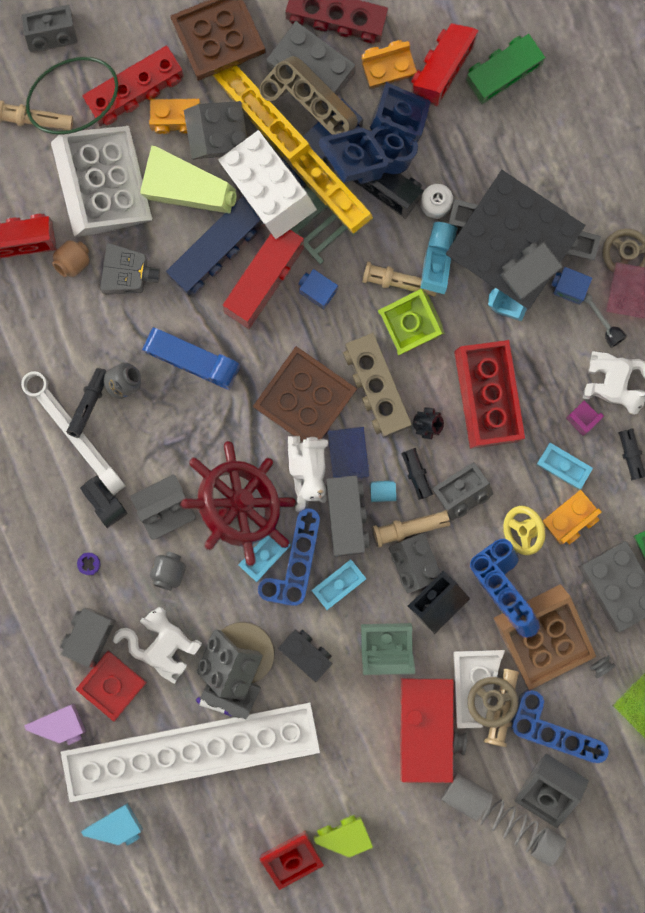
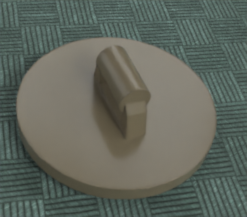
(253, 637)

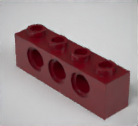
(345, 27)

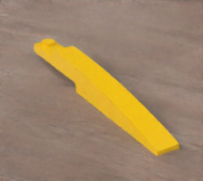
(294, 149)

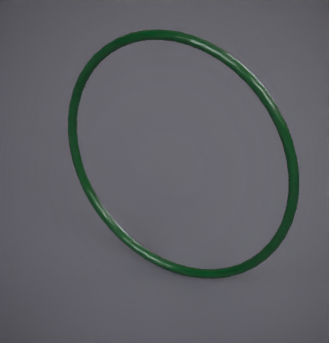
(56, 66)

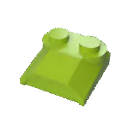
(412, 321)

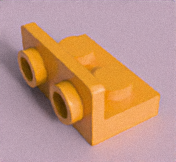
(388, 64)
(168, 114)
(571, 518)

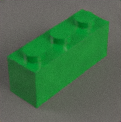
(504, 68)

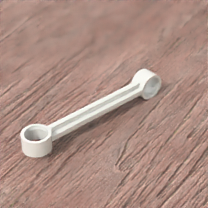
(82, 443)

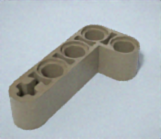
(311, 101)

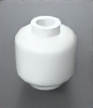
(441, 194)

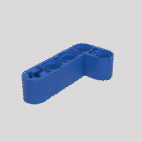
(188, 357)
(295, 557)
(506, 593)
(560, 733)

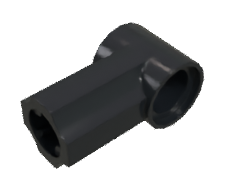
(107, 506)

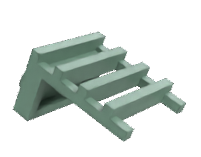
(320, 206)
(387, 649)

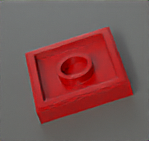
(111, 685)

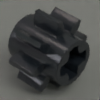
(428, 423)

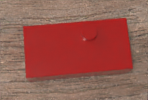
(263, 277)
(489, 394)
(426, 730)

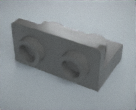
(49, 28)
(463, 491)

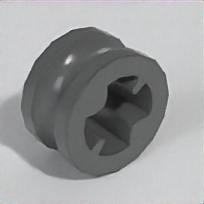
(602, 666)
(459, 743)

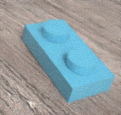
(435, 270)
(564, 466)
(266, 554)
(339, 584)

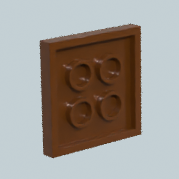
(217, 36)
(304, 396)

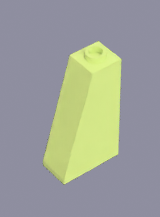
(183, 184)

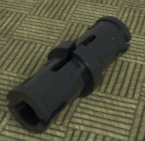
(632, 454)
(417, 474)

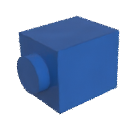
(571, 285)
(317, 288)

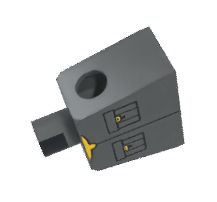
(126, 271)

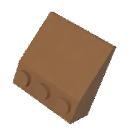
(556, 646)

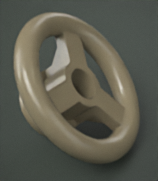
(630, 244)
(501, 698)

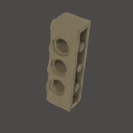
(368, 348)

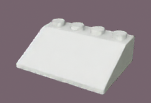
(100, 180)

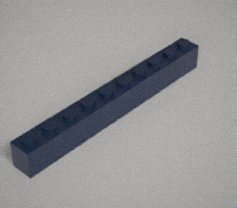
(232, 229)

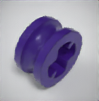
(80, 564)

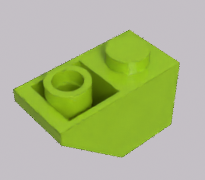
(346, 839)

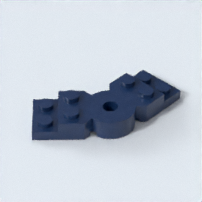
(389, 144)

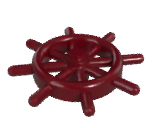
(238, 503)

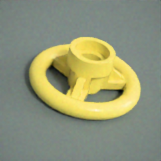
(526, 530)

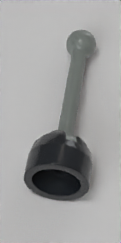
(613, 335)

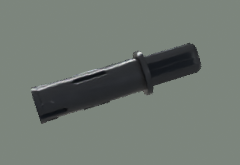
(88, 401)

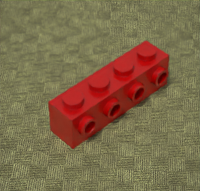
(135, 85)

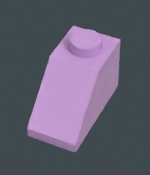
(59, 726)

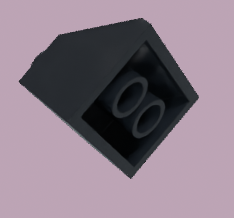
(395, 192)

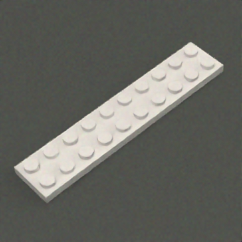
(189, 752)

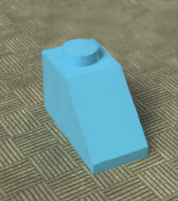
(116, 827)

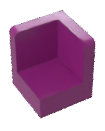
(584, 418)

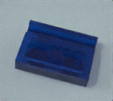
(348, 452)

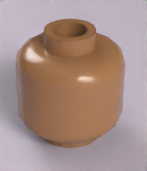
(71, 258)

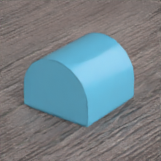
(442, 235)
(382, 491)

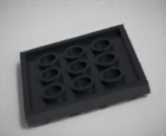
(506, 224)

